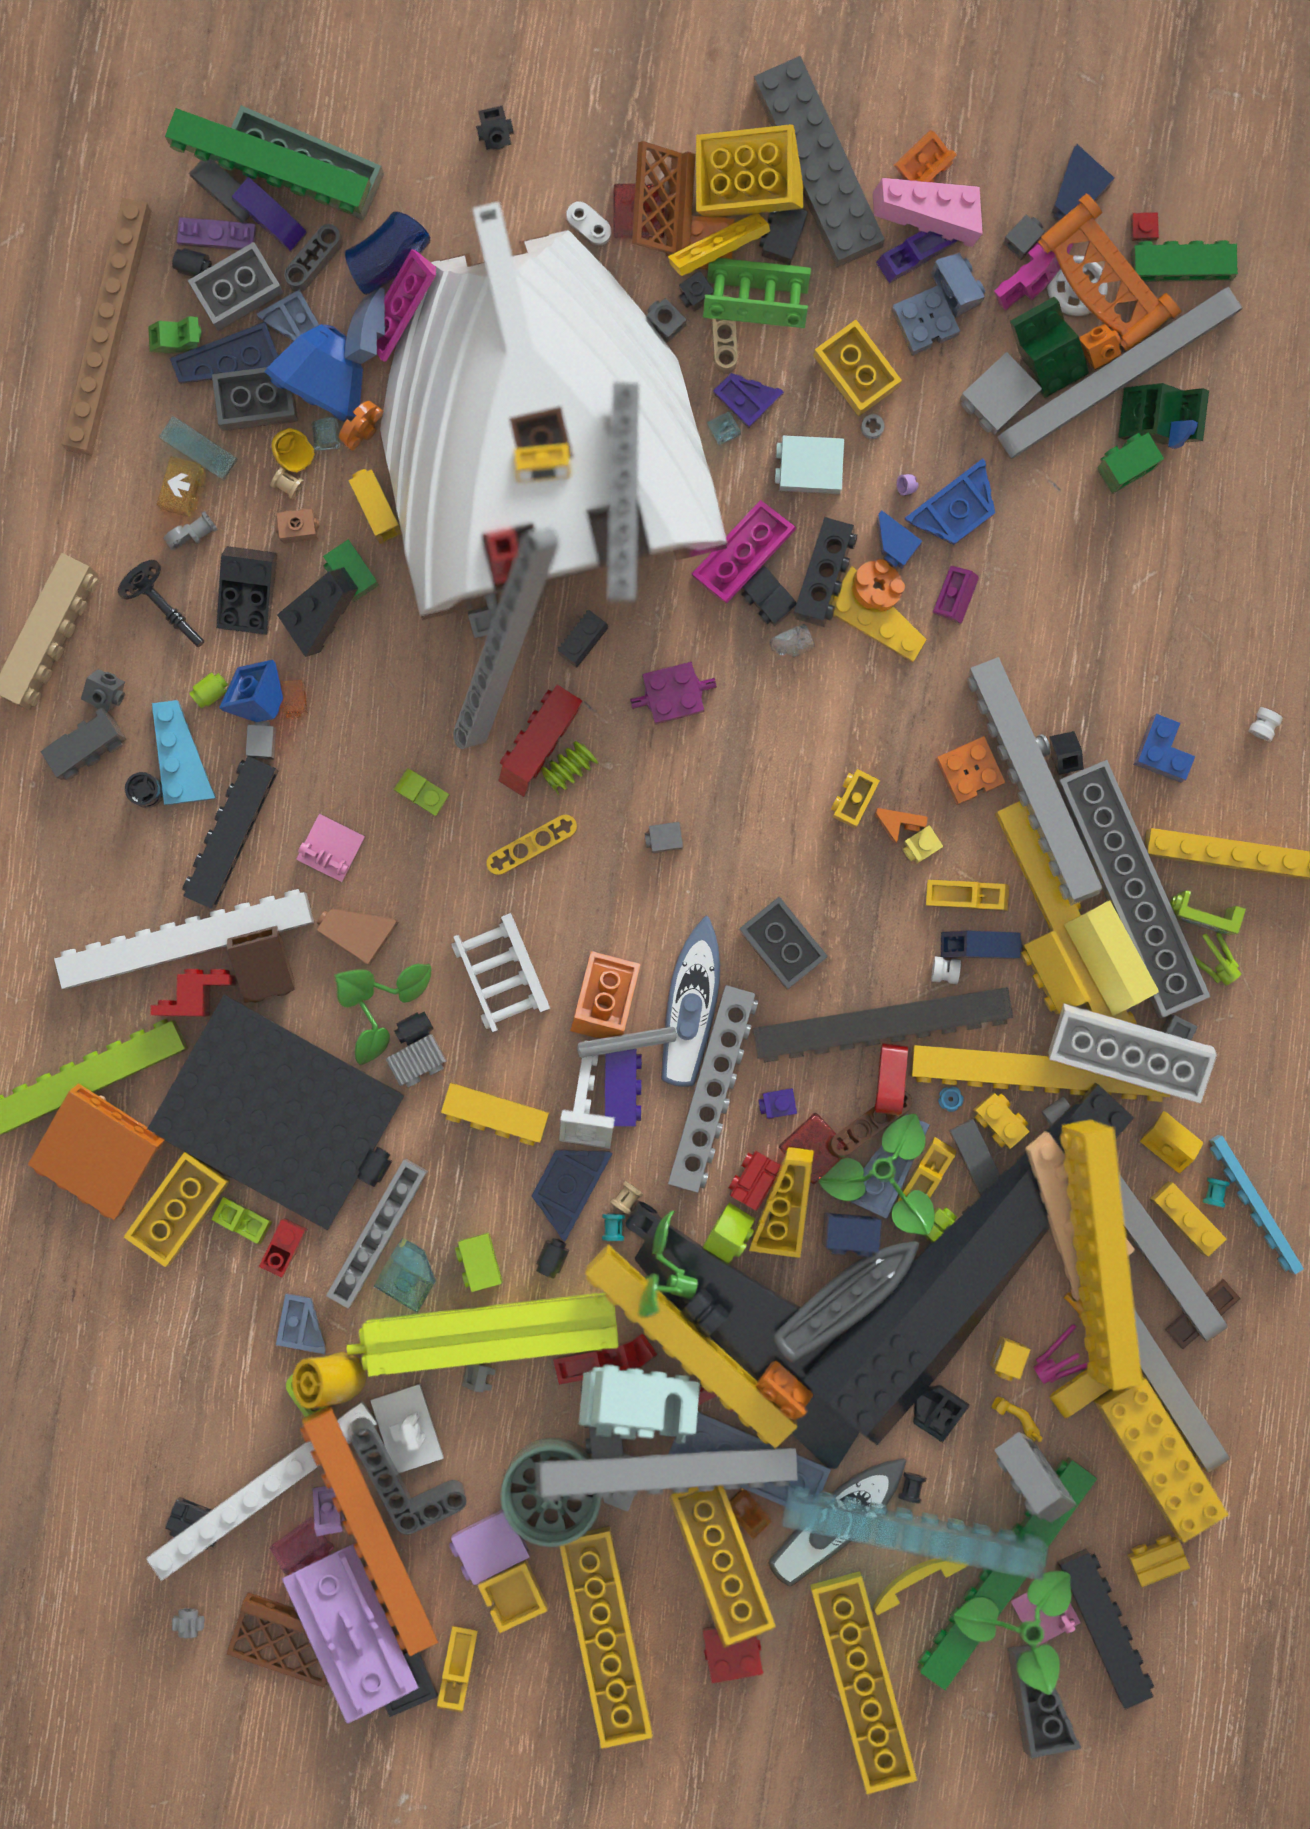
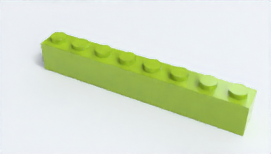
(93, 1073)

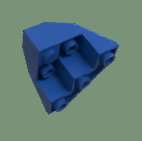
(319, 372)

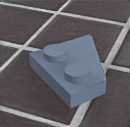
(290, 316)
(300, 1325)

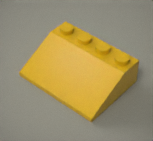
(748, 172)

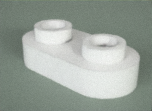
(587, 223)

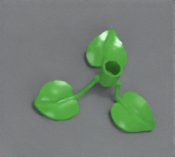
(358, 986)
(902, 1138)
(676, 1284)
(1040, 1665)

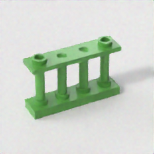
(760, 276)

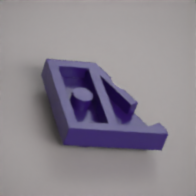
(746, 397)

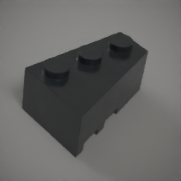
(317, 609)

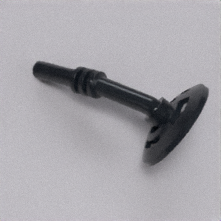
(140, 578)

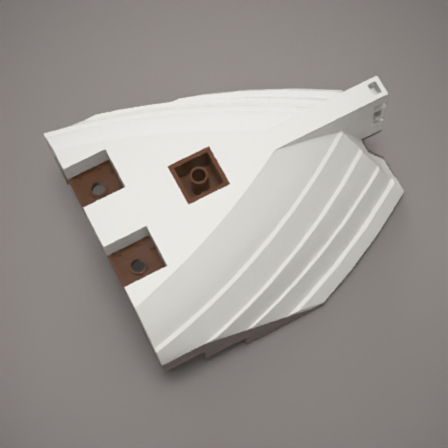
(529, 360)

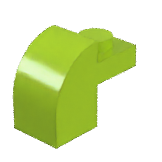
(421, 792)

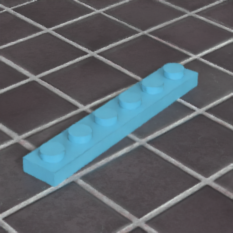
(1260, 1214)

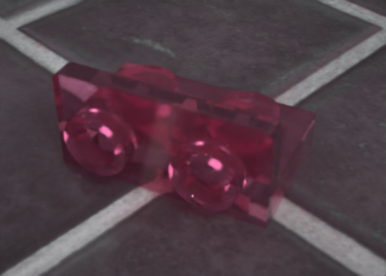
(300, 1548)

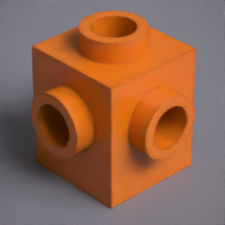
(1100, 346)

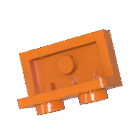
(925, 159)

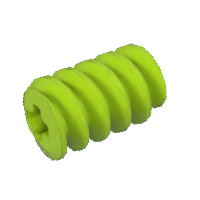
(568, 766)

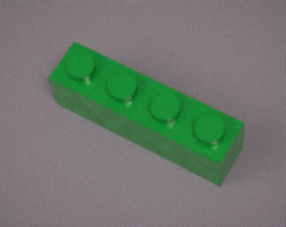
(1185, 261)

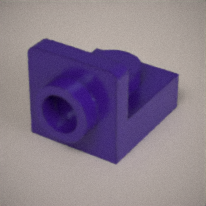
(778, 1103)

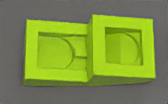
(241, 1220)

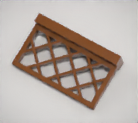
(678, 202)
(275, 1614)

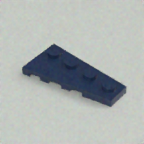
(237, 352)

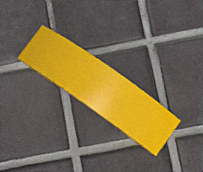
(888, 1597)

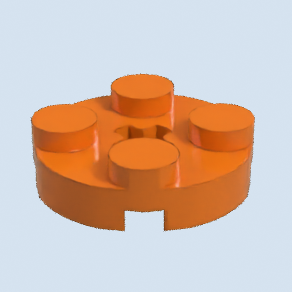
(361, 426)
(884, 574)

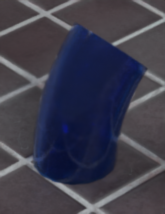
(383, 253)

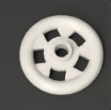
(1063, 297)

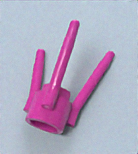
(1049, 1370)

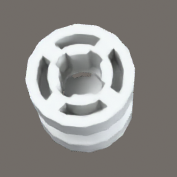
(1265, 724)
(940, 967)

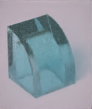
(325, 434)

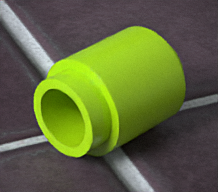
(209, 690)

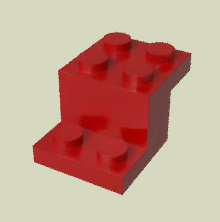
(193, 993)

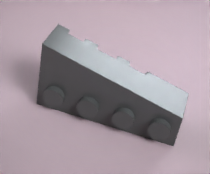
(1041, 1715)

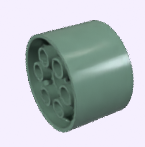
(516, 1512)

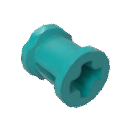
(1216, 1192)
(613, 1227)

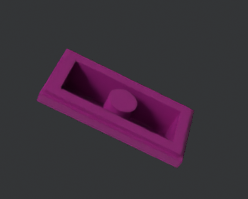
(956, 594)

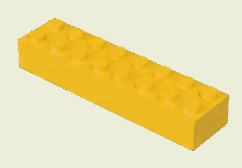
(606, 1639)
(863, 1682)

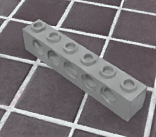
(377, 1233)

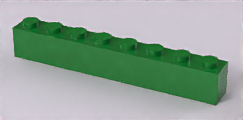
(268, 161)

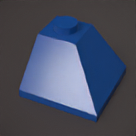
(254, 692)

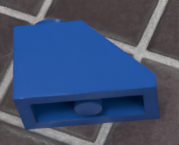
(896, 541)

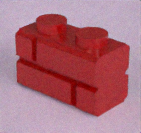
(754, 1180)

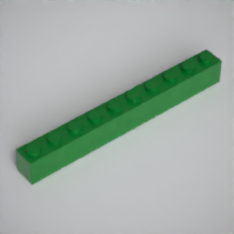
(951, 1645)

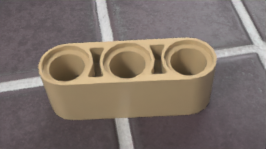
(724, 346)

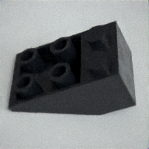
(246, 589)

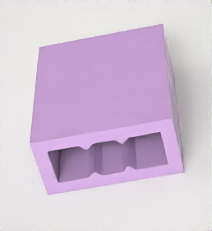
(488, 1547)

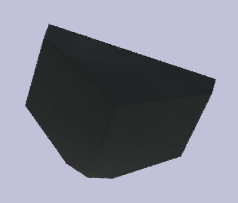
(938, 1411)

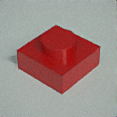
(1145, 226)
(643, 1350)

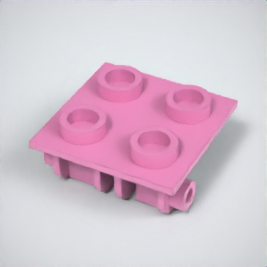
(330, 848)
(1051, 1625)

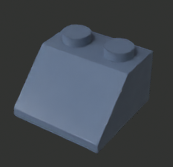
(958, 283)

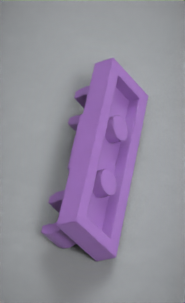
(215, 233)

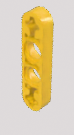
(530, 841)

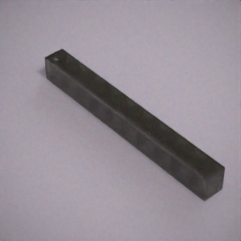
(882, 1023)

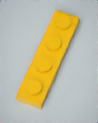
(719, 244)

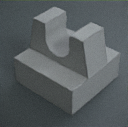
(476, 1376)

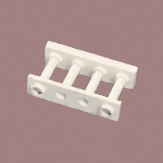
(526, 976)

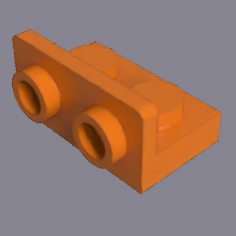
(784, 1391)

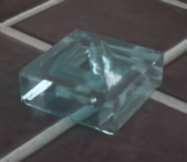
(724, 428)

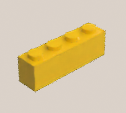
(496, 1113)

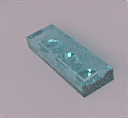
(198, 448)

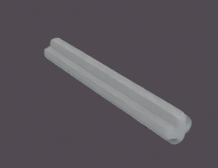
(626, 1042)

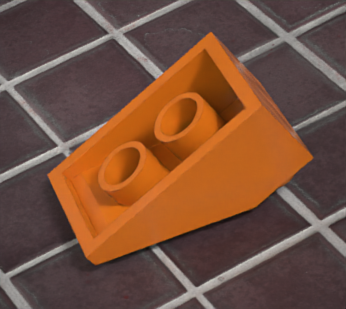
(605, 996)

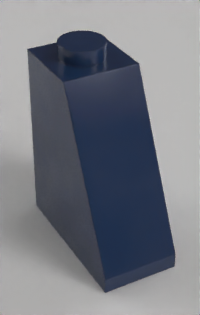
(1080, 177)
(981, 944)

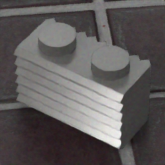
(416, 1060)

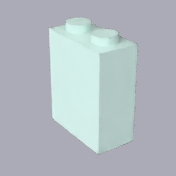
(810, 464)

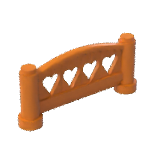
(1081, 226)

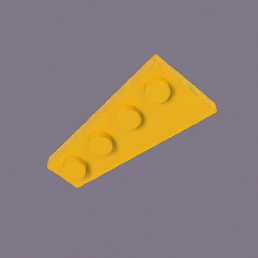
(883, 626)

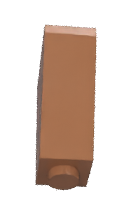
(357, 932)

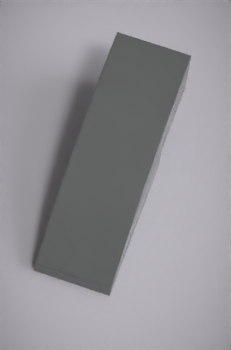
(975, 1155)

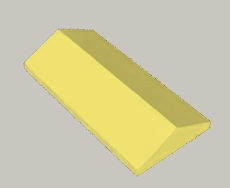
(1111, 958)

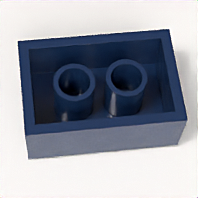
(851, 1232)

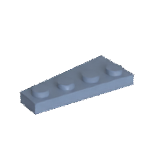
(881, 1195)

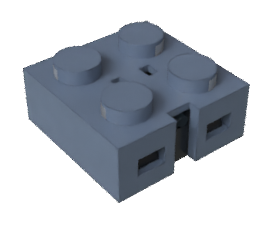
(935, 323)

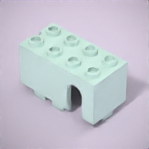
(638, 1403)

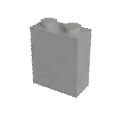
(999, 394)

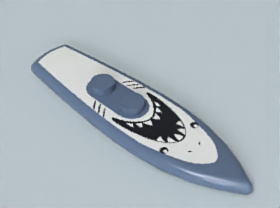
(691, 1005)

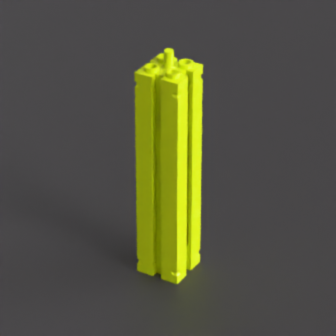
(487, 1334)

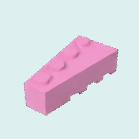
(931, 207)

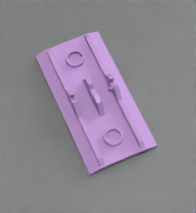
(350, 1633)

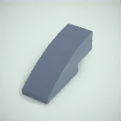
(366, 327)

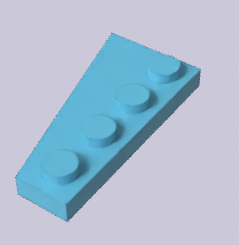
(179, 760)

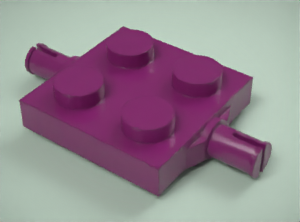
(673, 693)

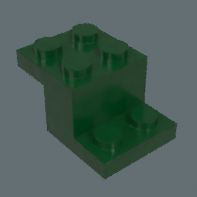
(1049, 347)
(1157, 405)

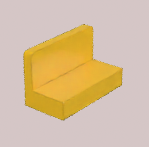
(1172, 1142)

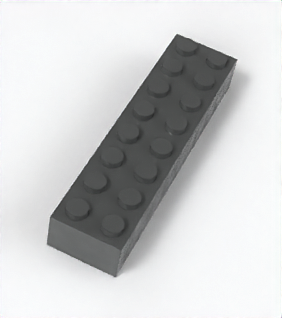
(826, 172)

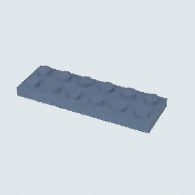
(718, 1436)

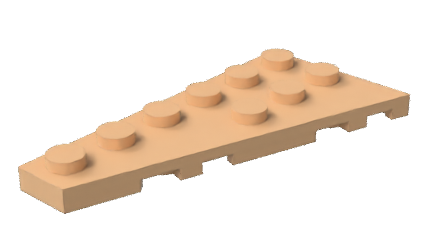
(1048, 1168)

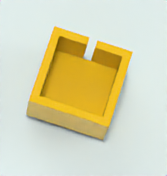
(515, 1596)

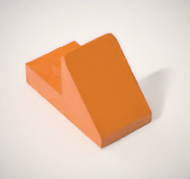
(892, 820)

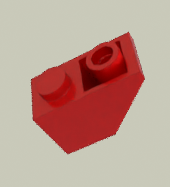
(283, 1247)

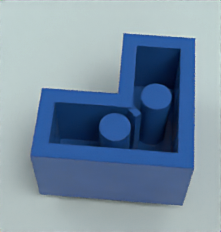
(1158, 755)

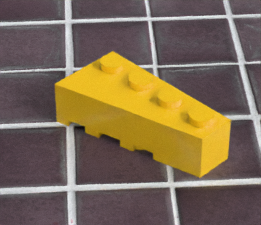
(784, 1214)

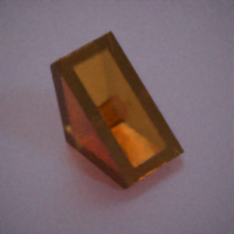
(749, 1513)

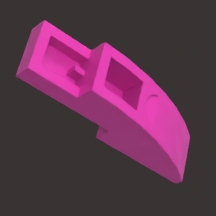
(1030, 277)

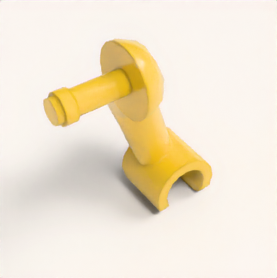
(1030, 1429)

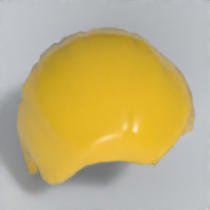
(292, 450)

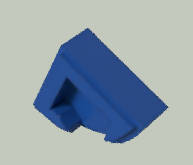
(1180, 432)

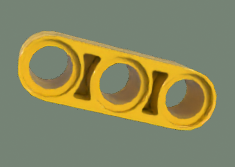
(1077, 1394)

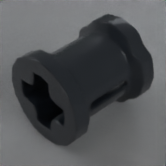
(912, 1487)

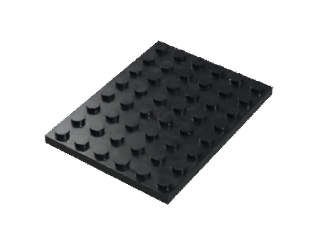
(275, 1112)

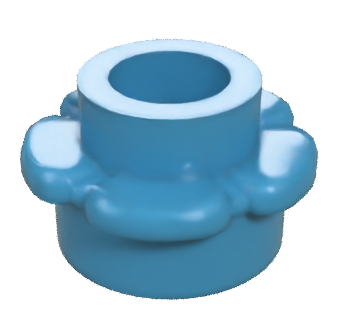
(957, 1101)

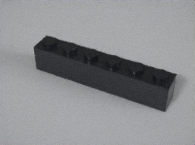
(230, 833)
(1106, 1629)

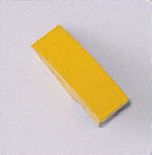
(967, 895)
(930, 1168)
(457, 1669)

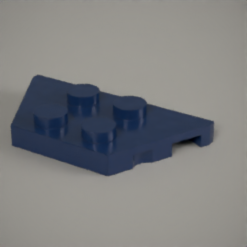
(568, 1185)

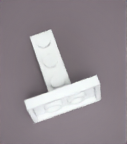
(579, 1125)
(407, 1428)

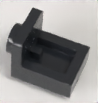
(694, 291)

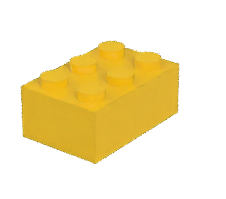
(857, 368)

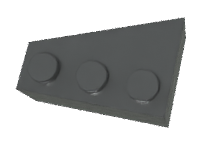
(83, 745)

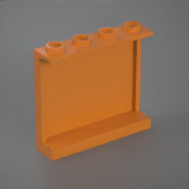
(95, 1151)

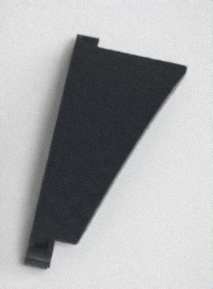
(750, 1327)

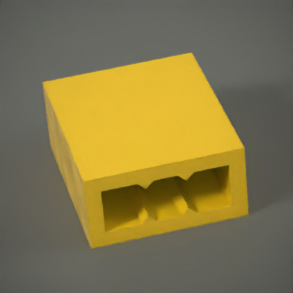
(375, 505)

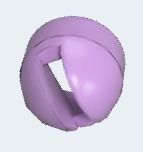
(907, 484)

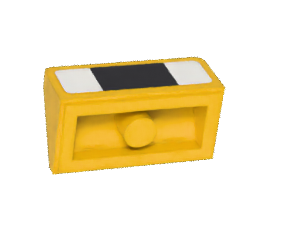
(542, 463)

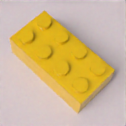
(176, 1209)

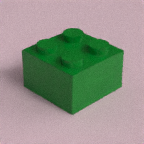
(1129, 463)

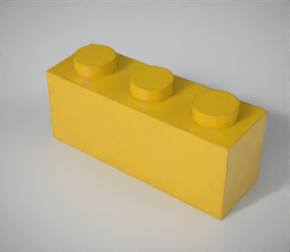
(1188, 1218)

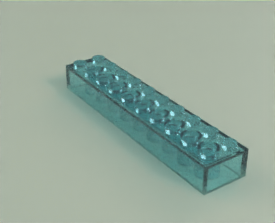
(915, 1534)

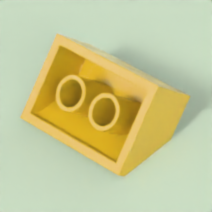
(1054, 972)

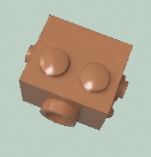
(305, 531)

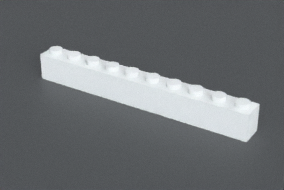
(180, 941)
(245, 1501)

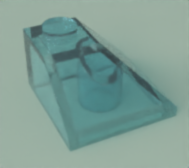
(407, 1276)

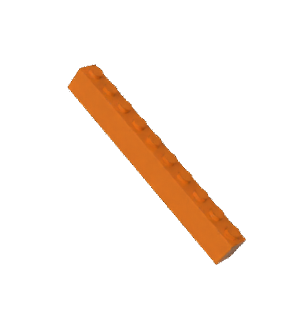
(369, 1530)

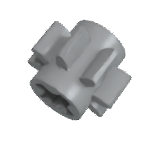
(187, 1623)

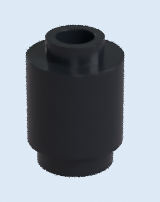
(190, 262)
(413, 1028)
(374, 1166)
(552, 1258)

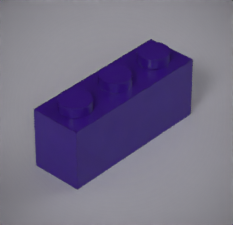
(622, 1087)

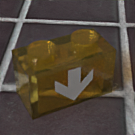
(181, 486)

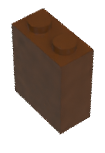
(260, 964)

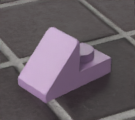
(326, 1516)

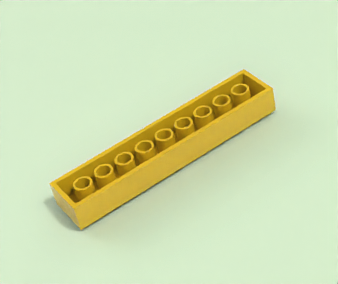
(1101, 1254)

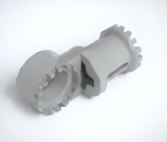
(195, 530)

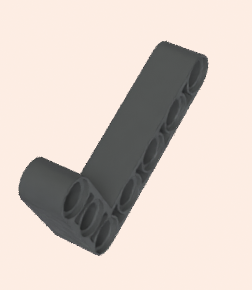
(394, 1485)

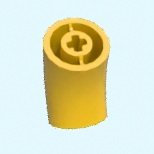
(328, 1380)

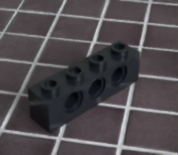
(831, 533)

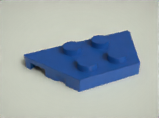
(957, 507)

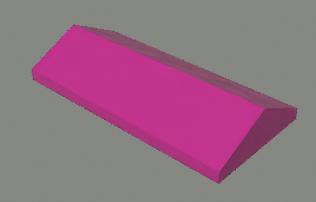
(404, 299)
(747, 550)

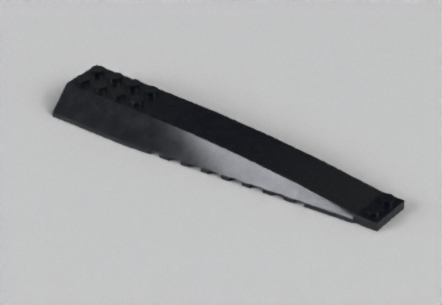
(913, 1335)

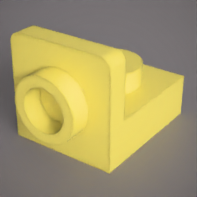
(922, 845)

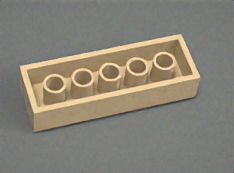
(46, 631)

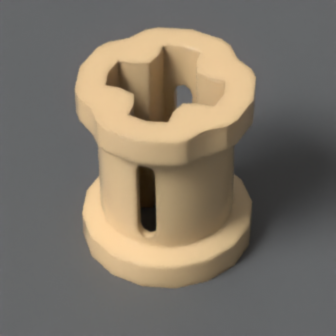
(287, 483)
(627, 1197)

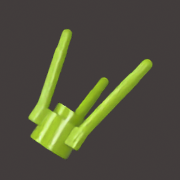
(1227, 969)

